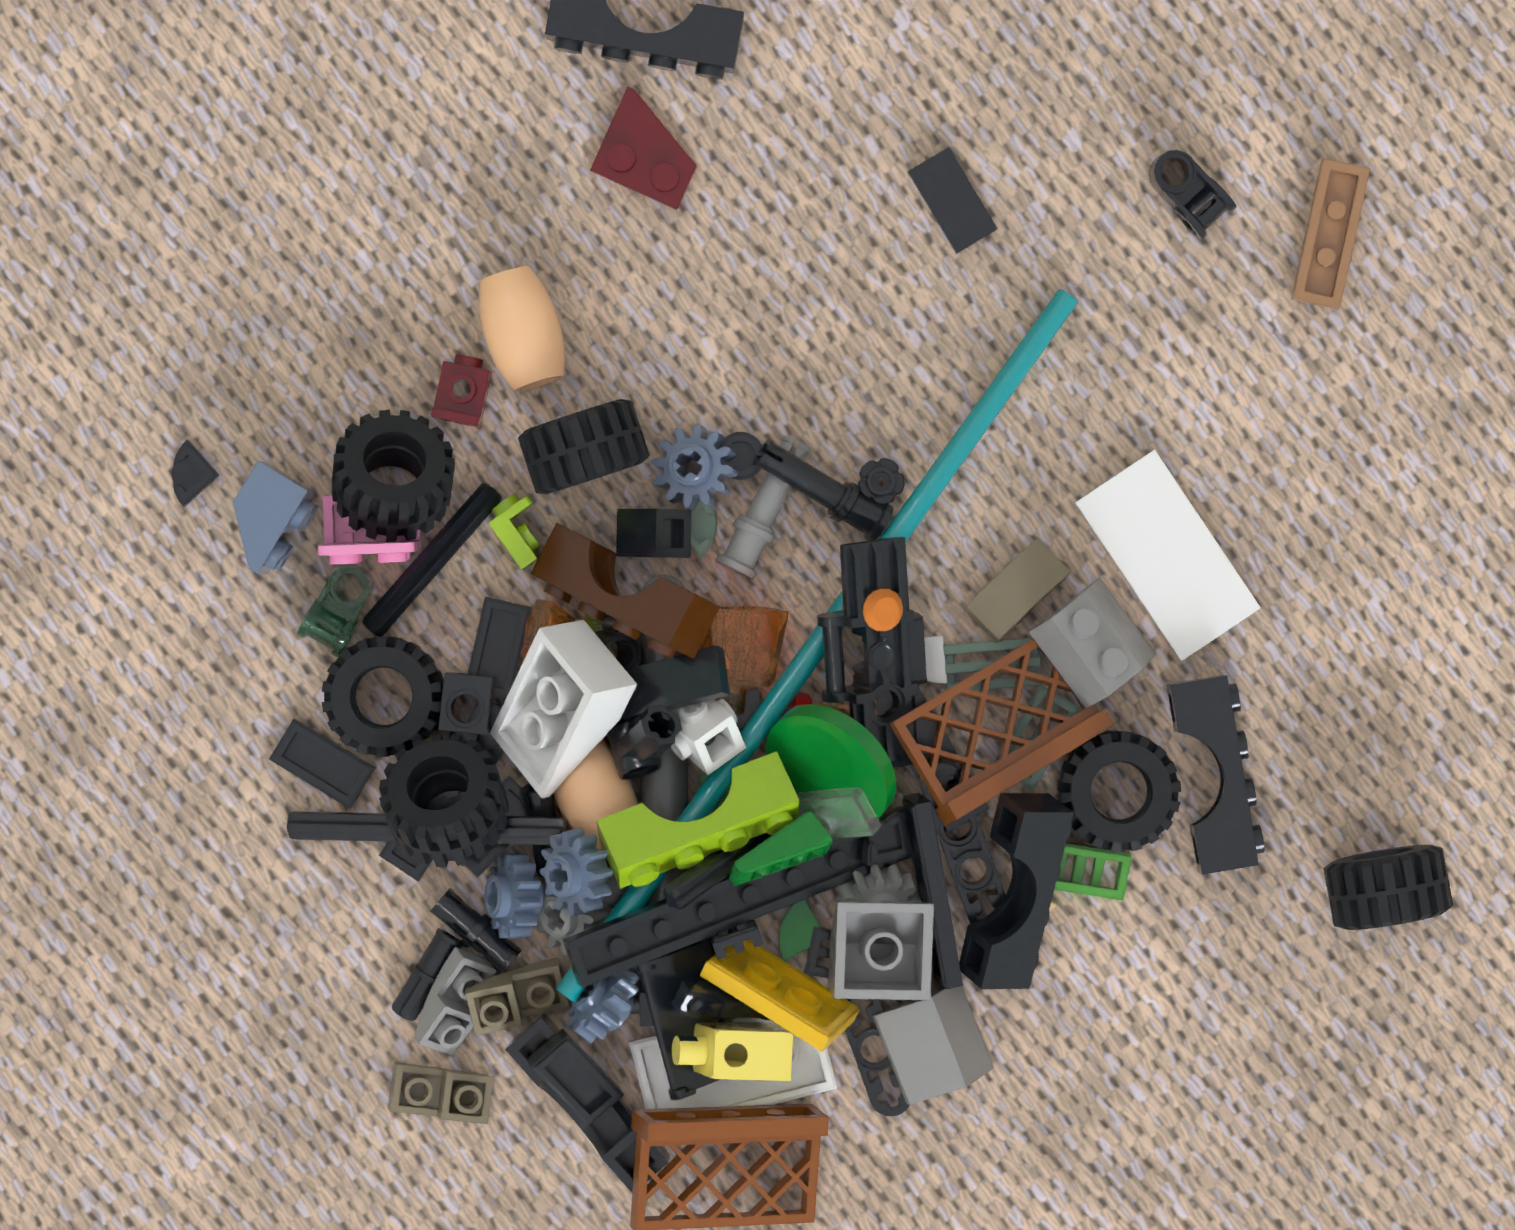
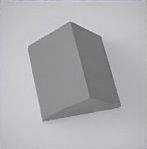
(933, 1044)

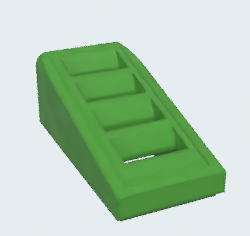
(1081, 853)

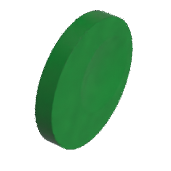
(832, 752)

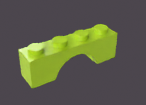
(645, 844)

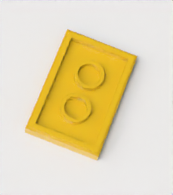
(781, 994)

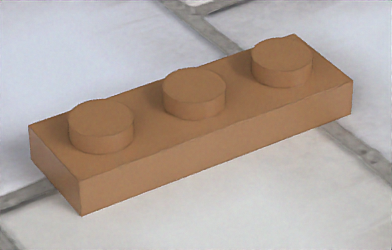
(1330, 234)

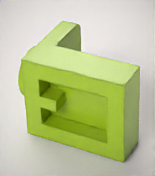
(517, 540)

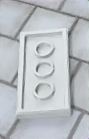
(1167, 555)
(809, 1075)

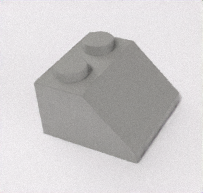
(1093, 644)
(881, 950)

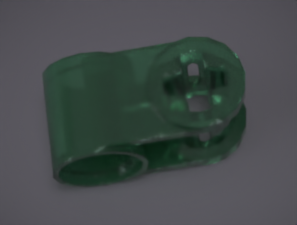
(337, 611)

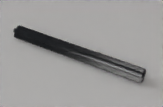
(374, 827)

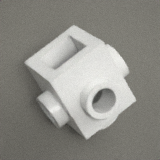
(708, 734)

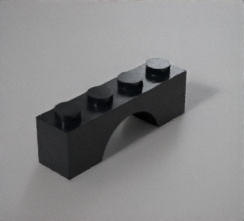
(703, 40)
(1225, 833)
(1006, 944)
(610, 1132)

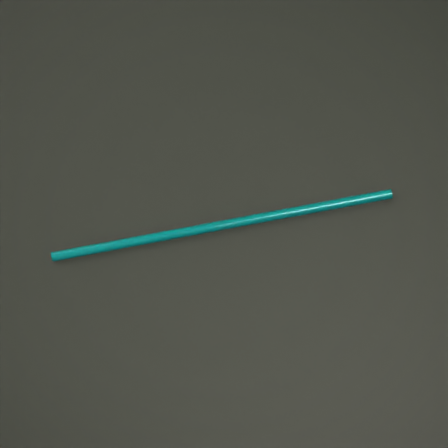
(901, 526)

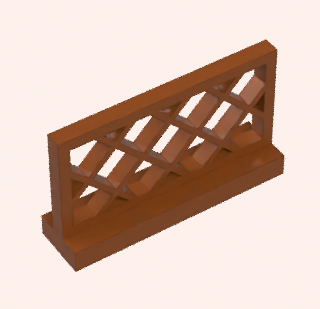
(1010, 767)
(718, 1127)

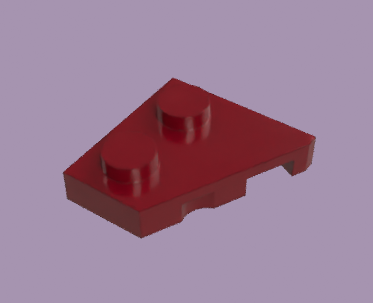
(643, 154)

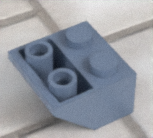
(265, 509)

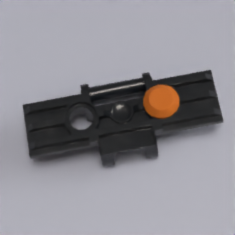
(891, 636)

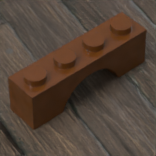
(663, 610)

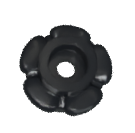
(883, 468)

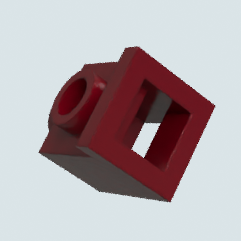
(462, 410)

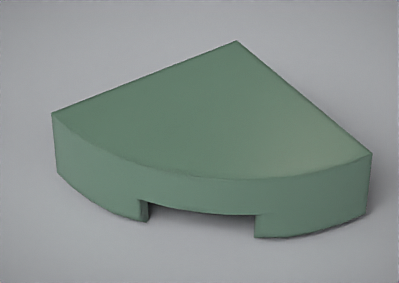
(702, 528)

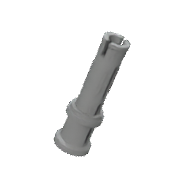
(754, 529)

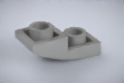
(446, 1013)

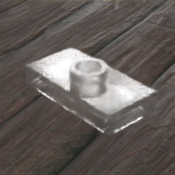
(841, 811)

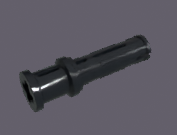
(842, 500)

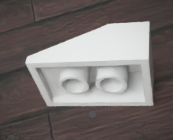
(561, 704)

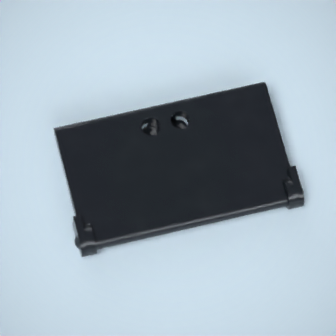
(661, 983)

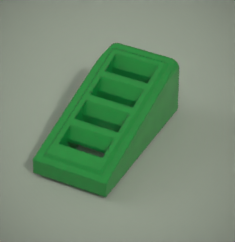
(790, 846)

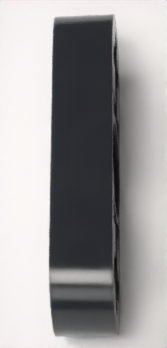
(875, 1086)

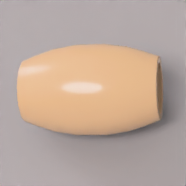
(521, 328)
(594, 791)

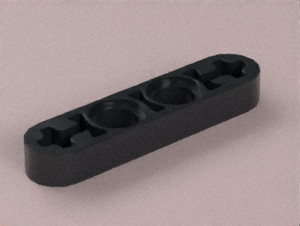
(960, 849)

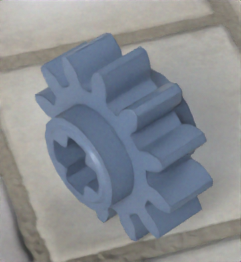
(704, 452)
(576, 872)
(513, 896)
(603, 1006)

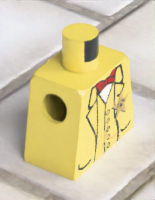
(736, 1051)

